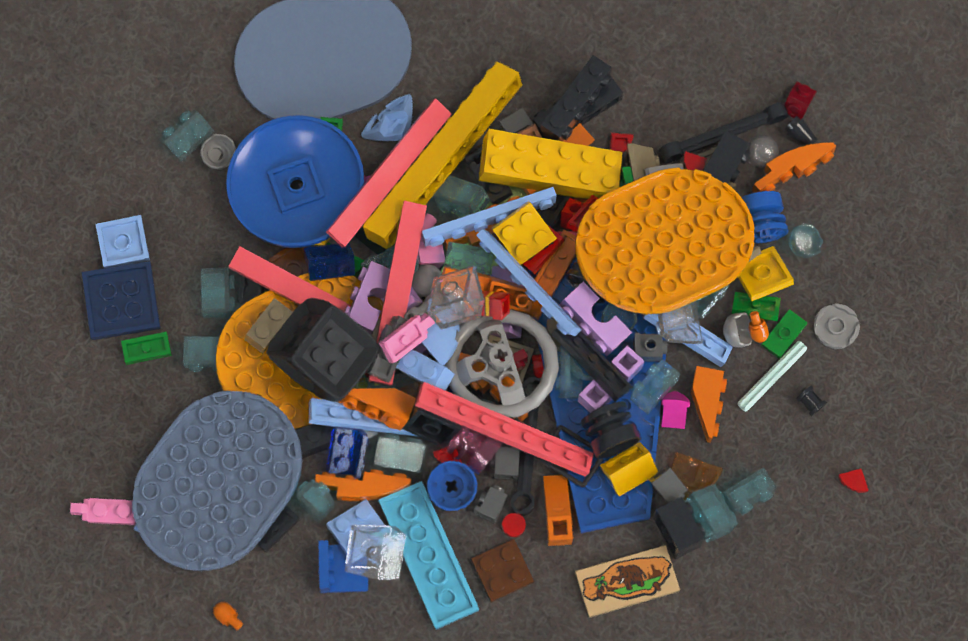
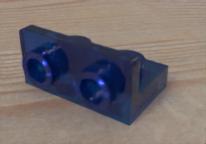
(329, 261)
(347, 451)

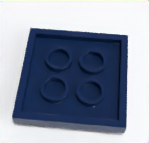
(121, 300)

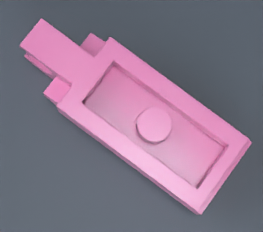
(406, 337)
(104, 511)

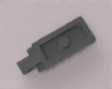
(380, 366)

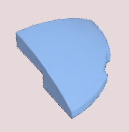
(392, 121)
(441, 343)

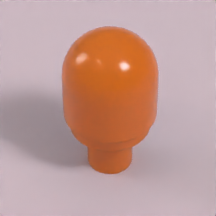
(758, 328)
(227, 615)

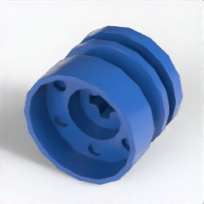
(765, 212)
(465, 483)

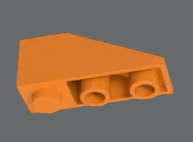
(706, 393)
(382, 404)
(557, 510)

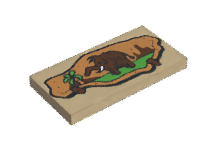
(627, 581)

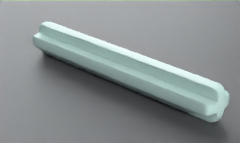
(772, 376)

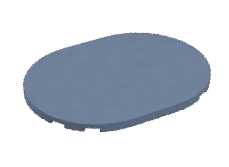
(322, 57)
(217, 480)

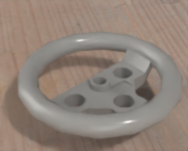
(512, 398)

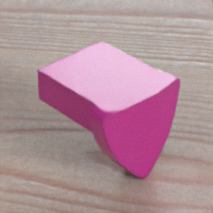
(674, 410)

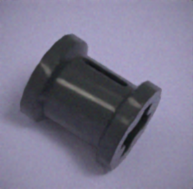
(811, 400)

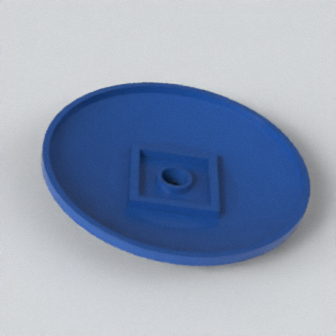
(286, 152)

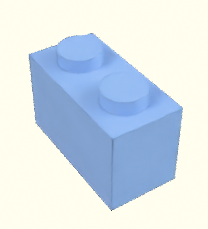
(425, 370)

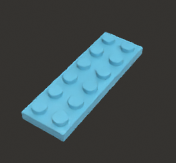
(429, 555)

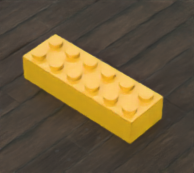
(548, 163)

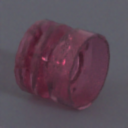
(476, 445)

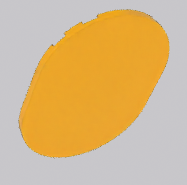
(664, 240)
(248, 370)

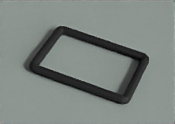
(565, 474)

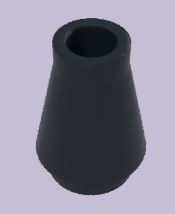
(800, 131)

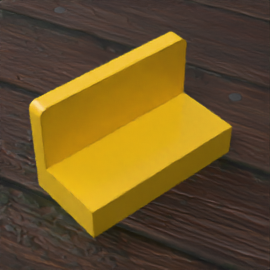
(629, 468)

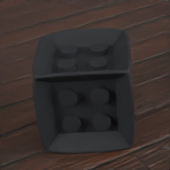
(323, 349)

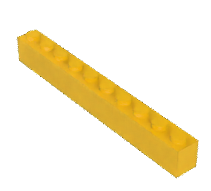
(444, 151)

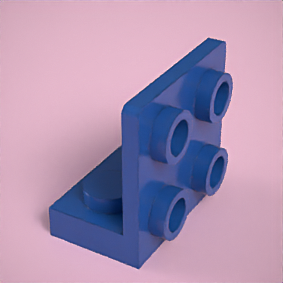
(332, 571)

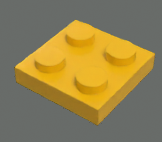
(524, 233)
(765, 275)

